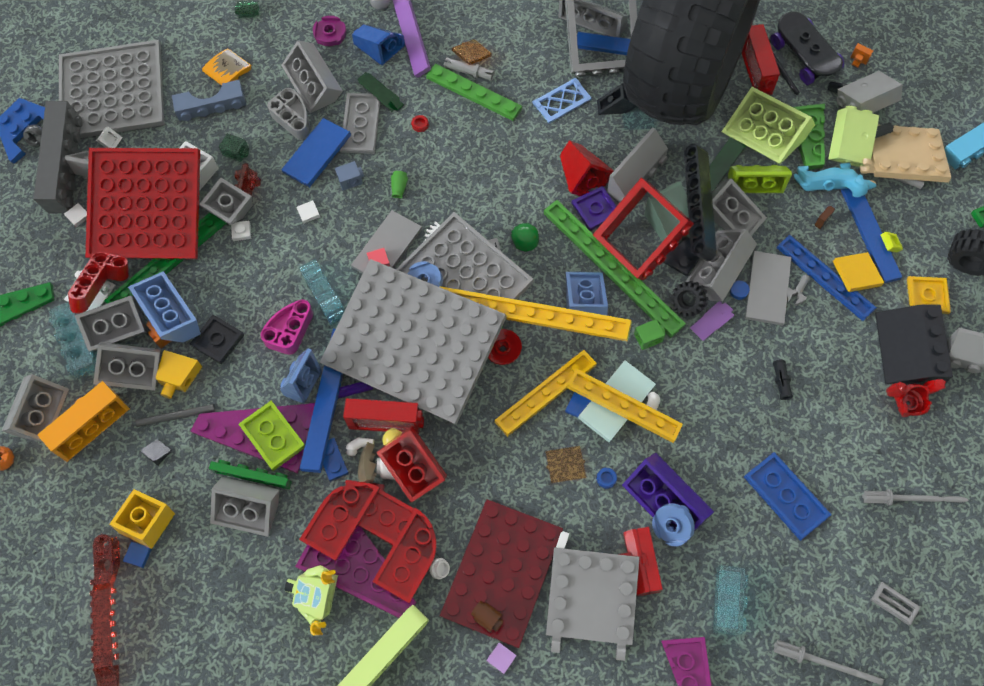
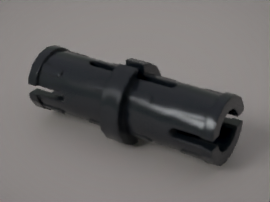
(784, 390)

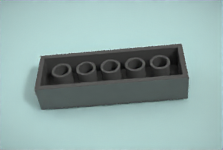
(54, 175)

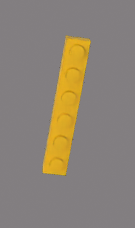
(543, 394)
(624, 405)

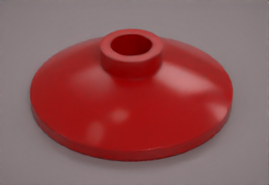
(513, 348)

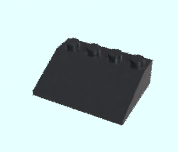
(913, 344)

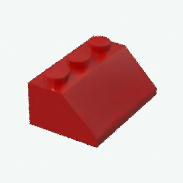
(412, 464)

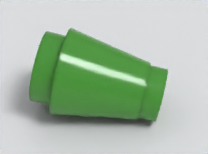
(398, 183)

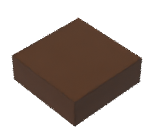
(824, 217)

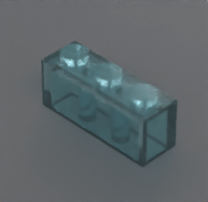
(730, 600)

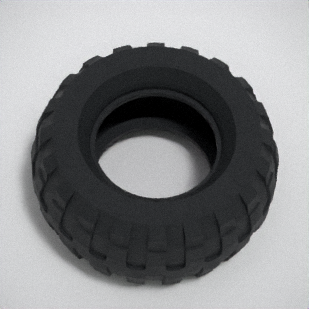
(685, 56)

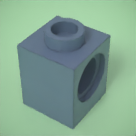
(349, 175)

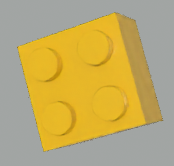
(142, 518)

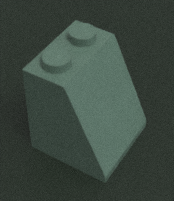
(660, 217)

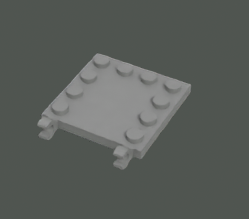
(592, 598)

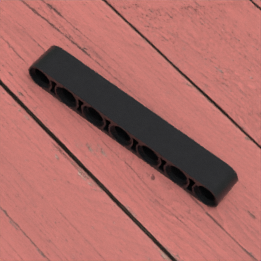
(700, 202)

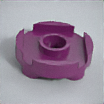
(333, 38)

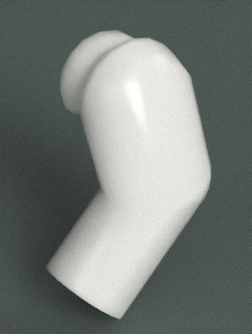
(653, 400)
(356, 444)

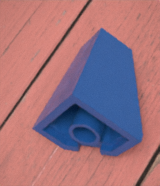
(378, 43)

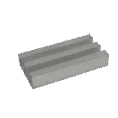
(878, 593)

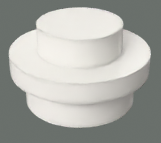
(439, 568)

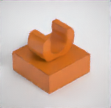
(861, 55)

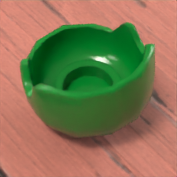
(525, 237)

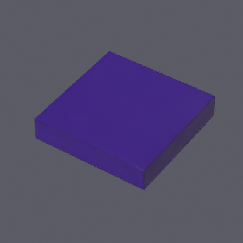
(594, 207)

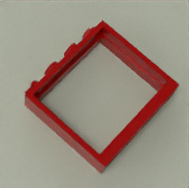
(621, 212)

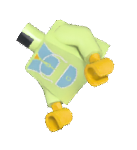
(313, 595)

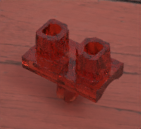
(247, 179)

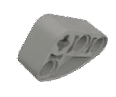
(290, 112)

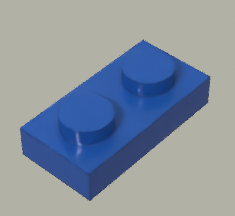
(333, 461)

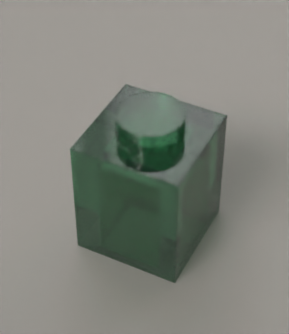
(234, 147)

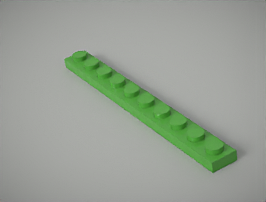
(614, 269)

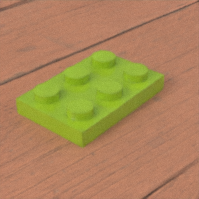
(272, 435)

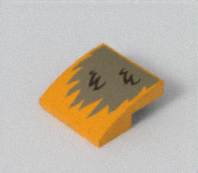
(226, 67)

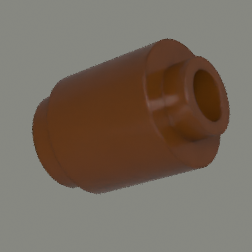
(487, 616)

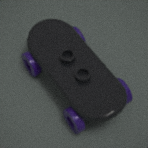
(808, 45)

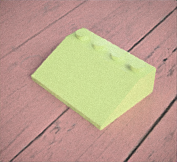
(768, 125)

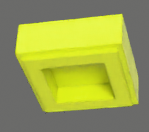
(891, 242)

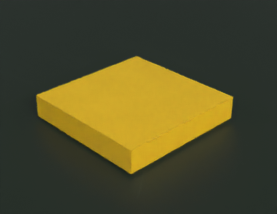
(858, 272)
(929, 291)

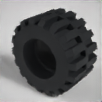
(968, 252)

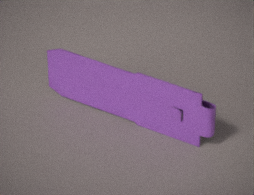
(712, 320)

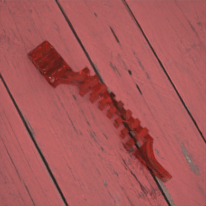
(102, 648)

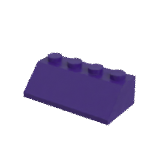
(658, 484)

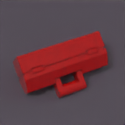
(640, 544)

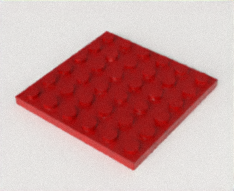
(143, 202)

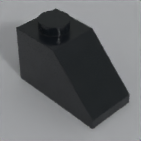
(614, 102)

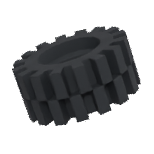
(697, 291)

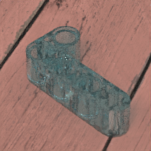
(322, 291)

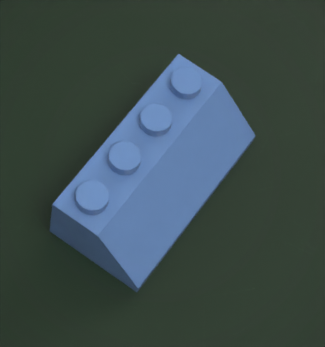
(165, 308)

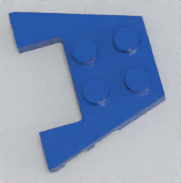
(14, 122)

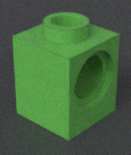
(649, 334)

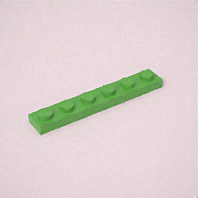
(474, 92)

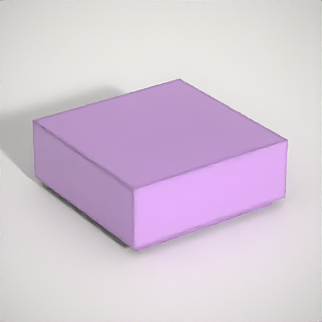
(501, 658)

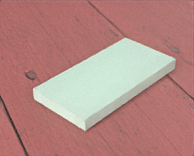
(626, 380)

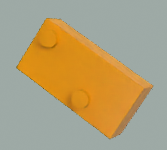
(83, 421)

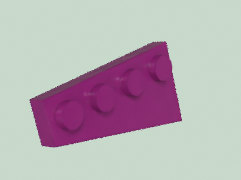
(688, 661)

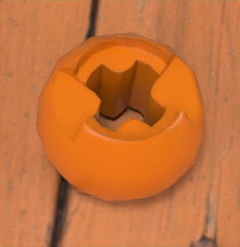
(7, 458)

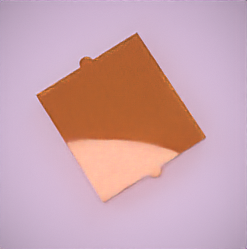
(471, 52)
(565, 464)

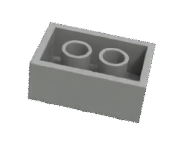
(111, 323)

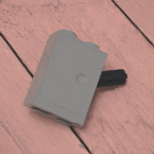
(869, 92)

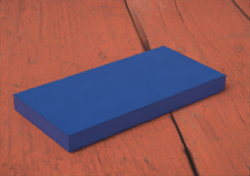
(316, 152)
(787, 496)

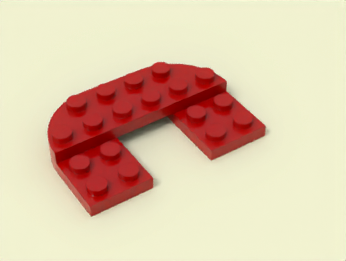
(384, 517)

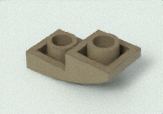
(366, 466)

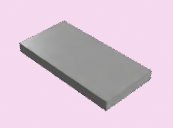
(362, 121)
(394, 236)
(768, 288)

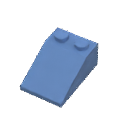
(586, 292)
(301, 377)

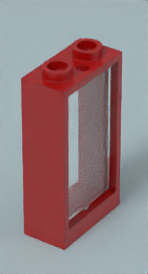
(760, 60)
(382, 415)

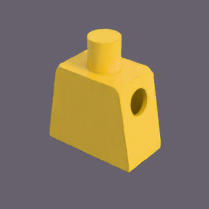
(176, 373)

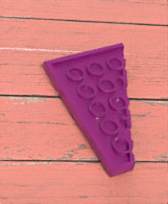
(225, 429)
(356, 571)

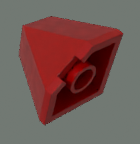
(583, 169)

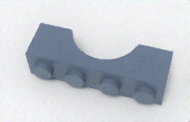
(230, 96)

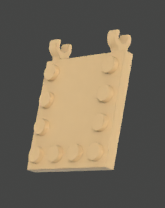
(909, 155)

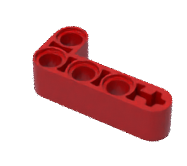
(93, 276)

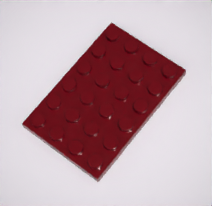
(504, 568)

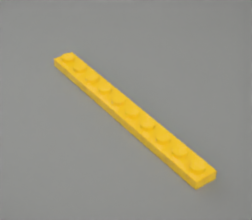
(553, 316)

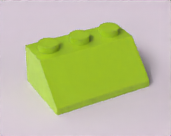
(760, 178)

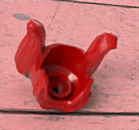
(916, 394)

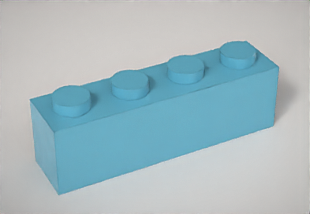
(966, 148)

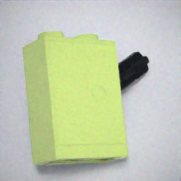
(855, 135)

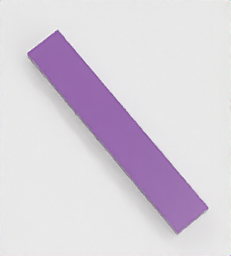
(412, 37)

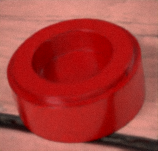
(420, 123)

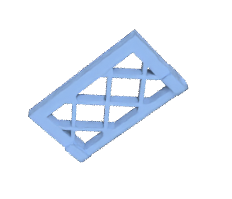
(561, 112)

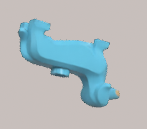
(833, 179)

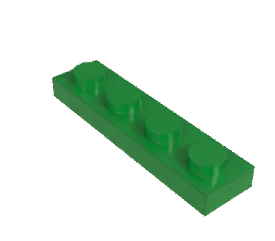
(243, 472)

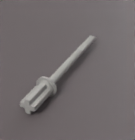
(887, 497)
(799, 654)

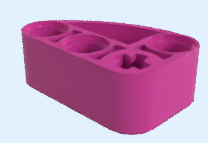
(282, 325)

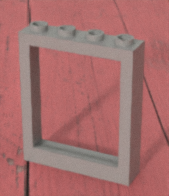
(597, 67)

